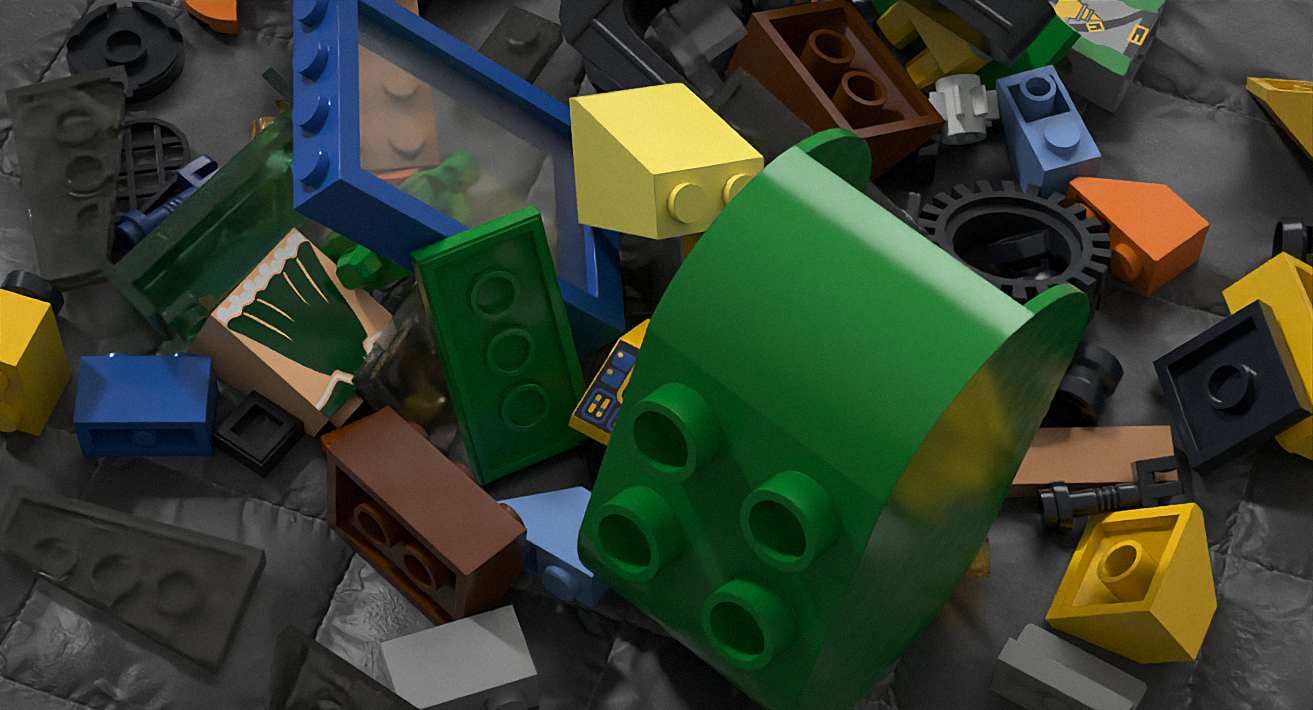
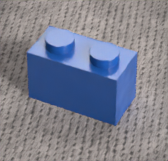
(146, 405)

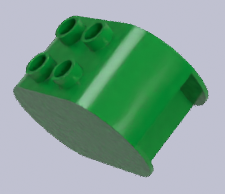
(818, 433)

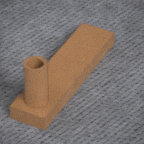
(1090, 457)

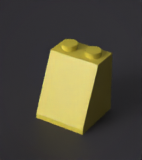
(655, 161)

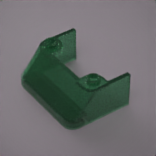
(214, 234)

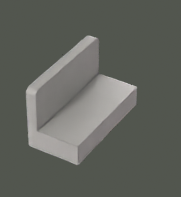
(1056, 675)

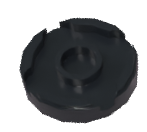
(133, 36)

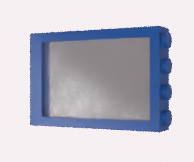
(427, 138)

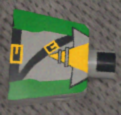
(1110, 48)

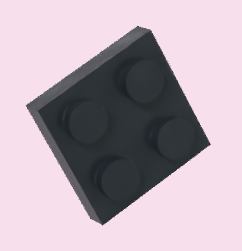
(1232, 388)

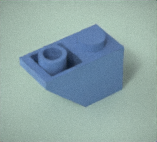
(1044, 132)
(551, 543)

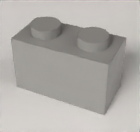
(464, 665)

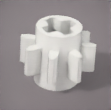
(964, 107)

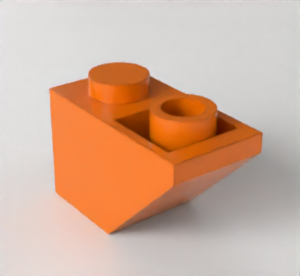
(1148, 227)

